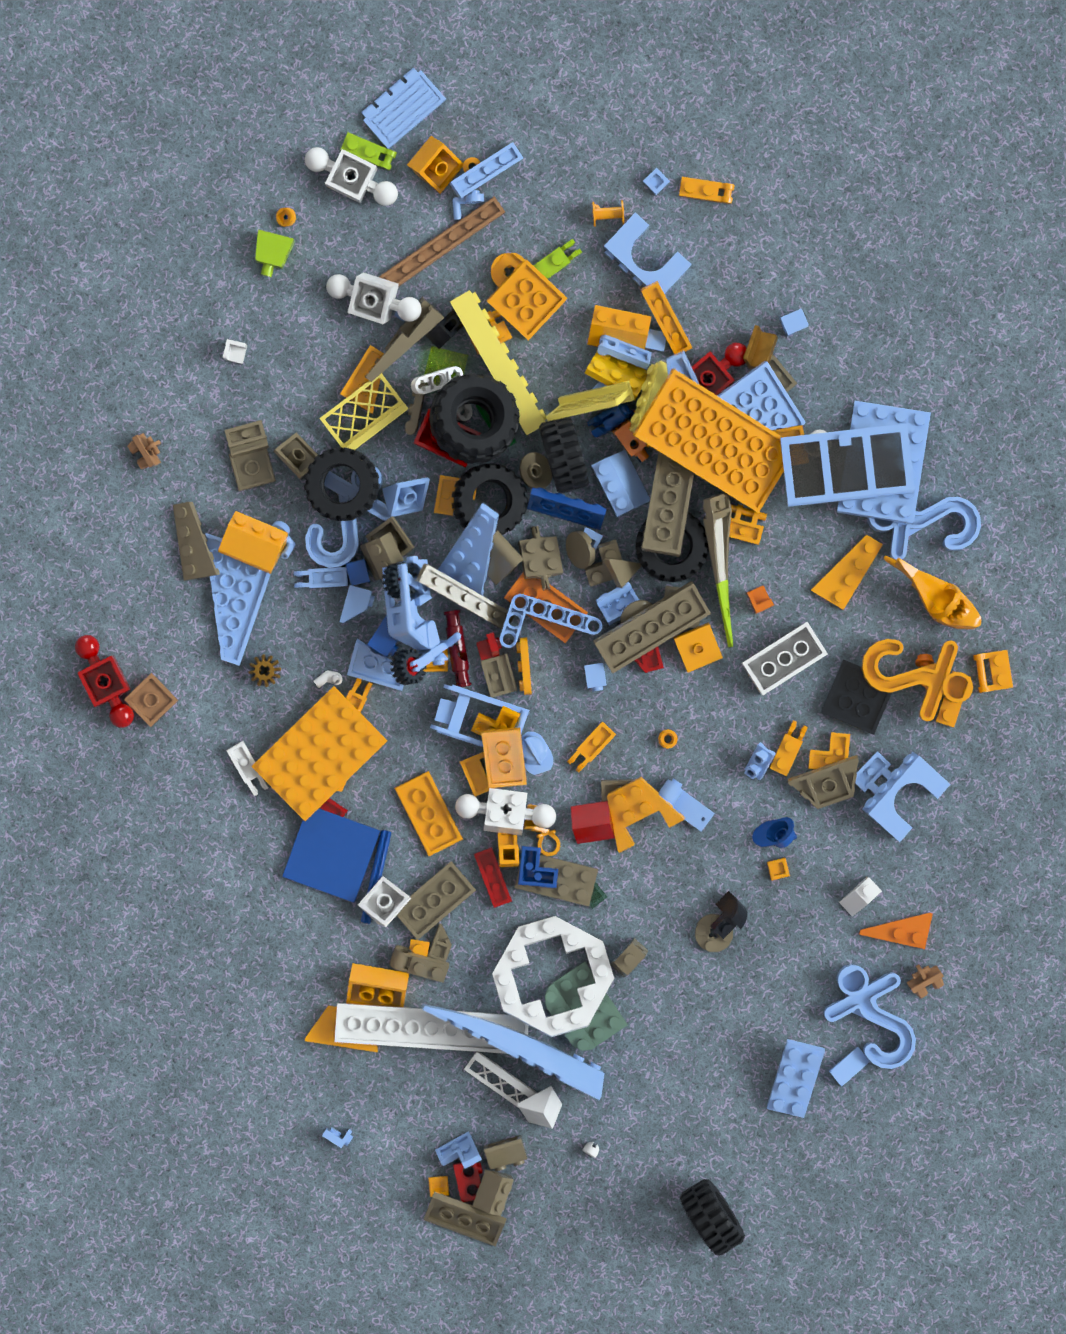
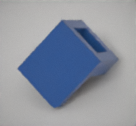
(358, 572)

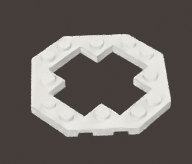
(533, 1012)

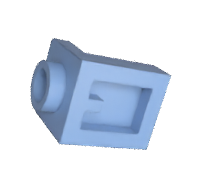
(334, 1136)

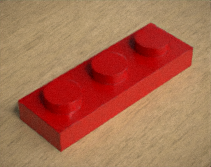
(492, 877)

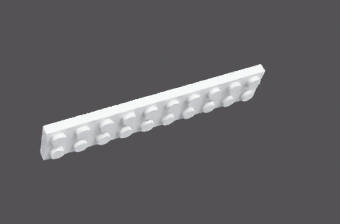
(412, 1028)

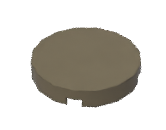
(579, 549)

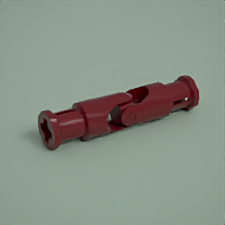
(459, 664)

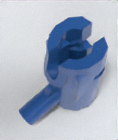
(610, 418)

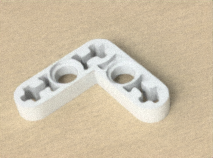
(445, 376)

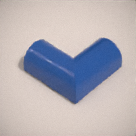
(531, 873)

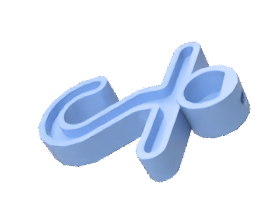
(346, 492)
(922, 519)
(862, 1001)

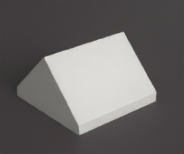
(384, 902)
(541, 1108)

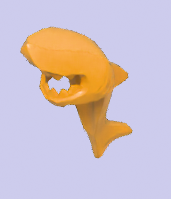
(941, 599)

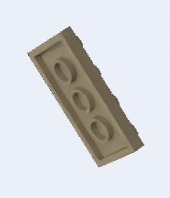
(573, 884)
(435, 900)
(464, 1219)

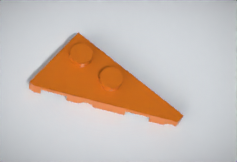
(908, 931)

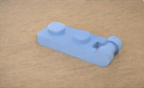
(624, 351)

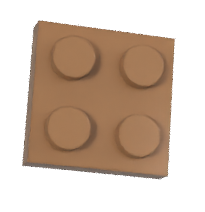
(151, 699)

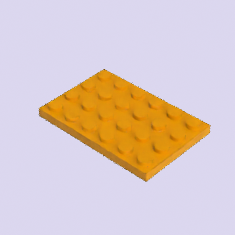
(319, 753)

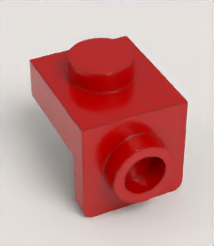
(489, 648)

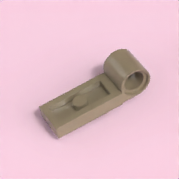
(419, 965)

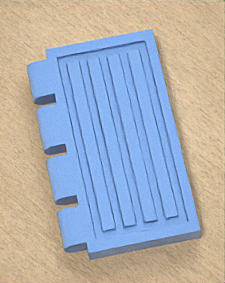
(404, 109)

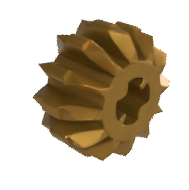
(266, 664)

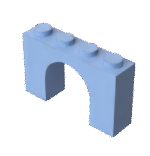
(620, 248)
(881, 805)

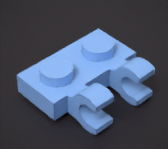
(871, 771)

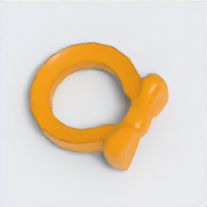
(541, 837)

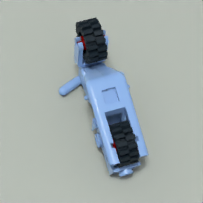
(408, 626)

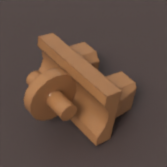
(147, 448)
(923, 978)

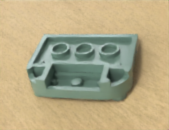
(563, 997)

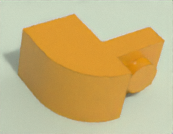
(508, 850)

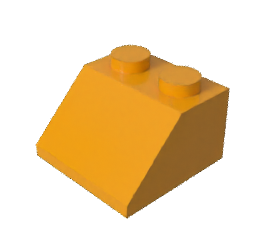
(435, 164)

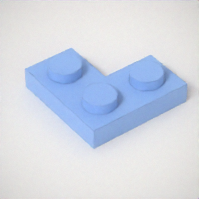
(461, 1147)

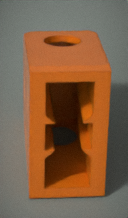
(625, 436)

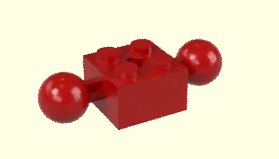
(717, 370)
(87, 648)

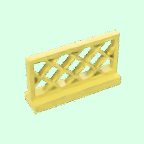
(592, 400)
(376, 425)

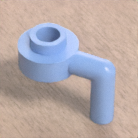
(472, 198)
(290, 543)

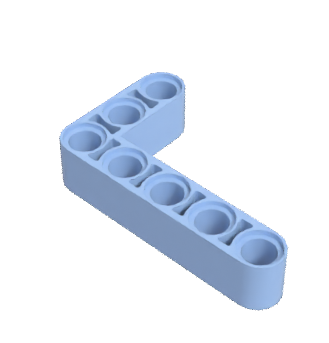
(545, 615)

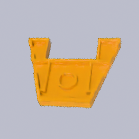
(634, 803)

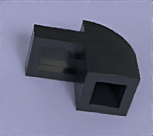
(733, 915)

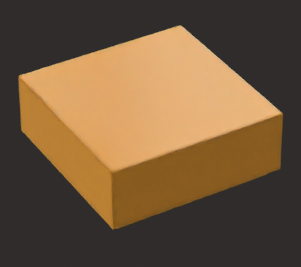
(778, 868)
(438, 1184)

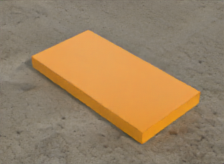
(428, 813)

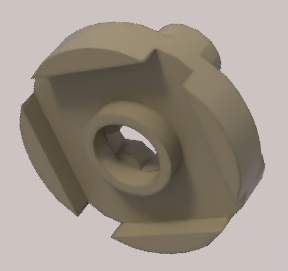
(702, 935)

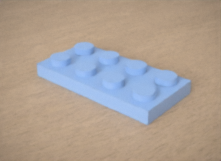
(795, 1078)

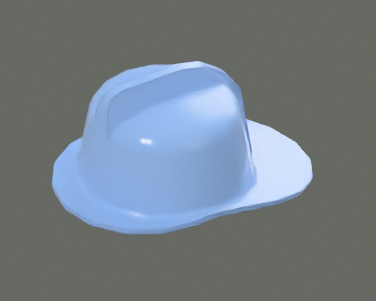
(536, 753)

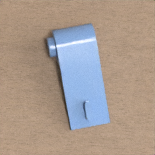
(689, 807)

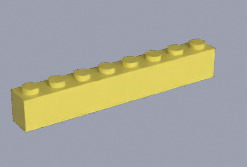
(496, 359)

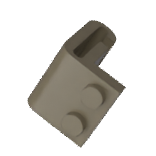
(502, 559)

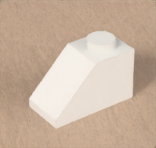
(860, 896)

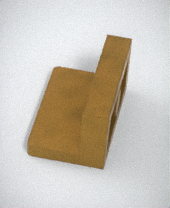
(759, 348)

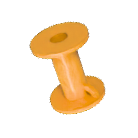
(607, 213)

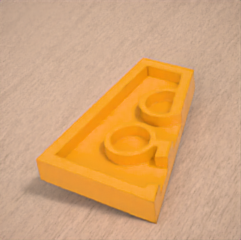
(358, 379)

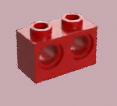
(464, 1180)

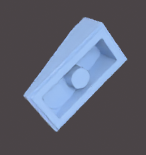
(849, 1066)

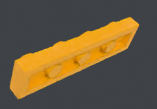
(666, 318)

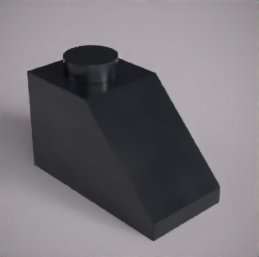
(445, 329)

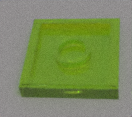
(443, 358)

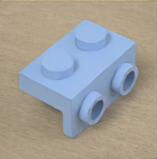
(615, 601)

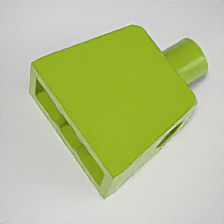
(272, 251)

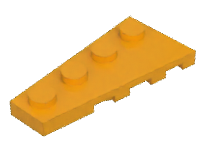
(846, 575)

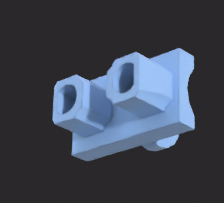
(759, 762)

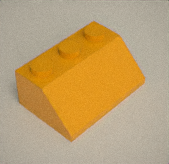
(620, 324)
(253, 542)
(376, 986)

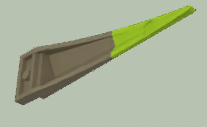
(717, 529)

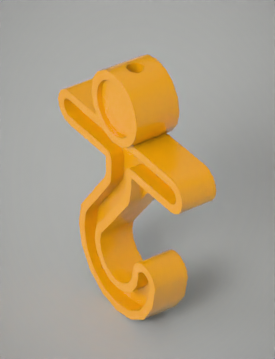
(934, 677)

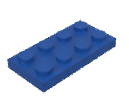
(566, 508)

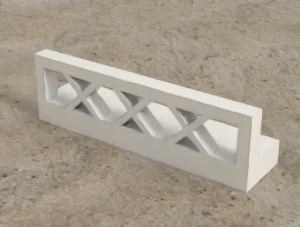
(502, 1073)

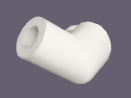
(330, 677)

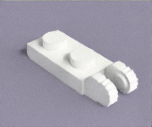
(243, 761)

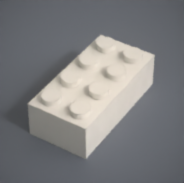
(784, 658)

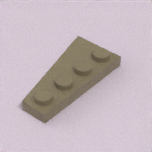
(194, 552)

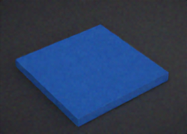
(331, 854)

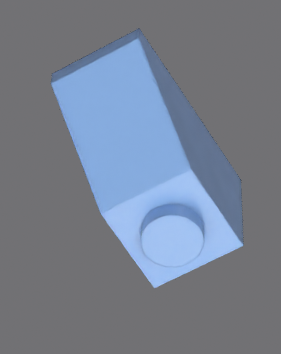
(356, 603)

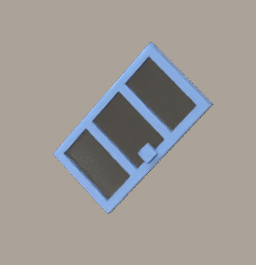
(847, 465)

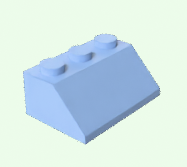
(620, 483)

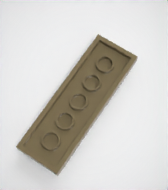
(668, 507)
(652, 627)

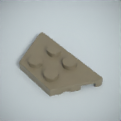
(828, 783)

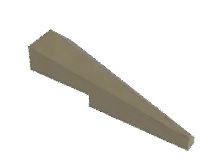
(406, 337)

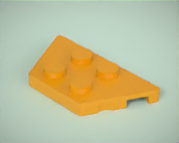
(324, 1032)

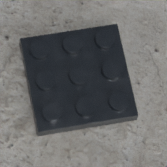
(854, 699)

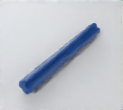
(378, 866)

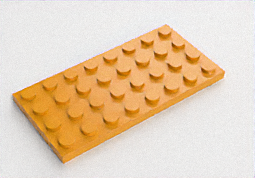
(713, 440)

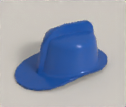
(775, 832)

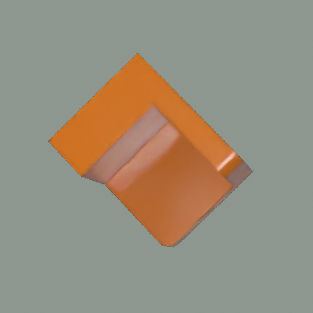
(759, 599)

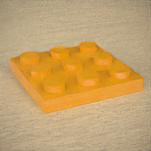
(527, 299)

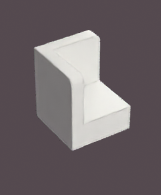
(234, 351)

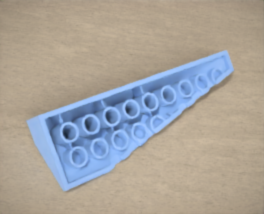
(532, 1051)

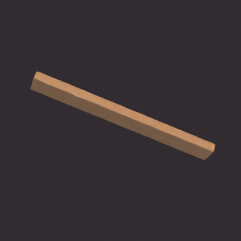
(444, 242)

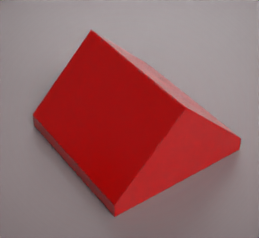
(592, 822)

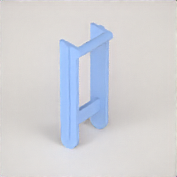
(460, 709)

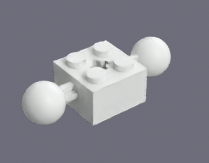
(318, 160)
(362, 302)
(511, 823)

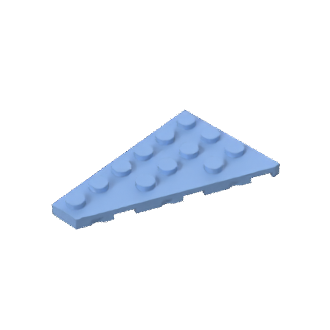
(236, 600)

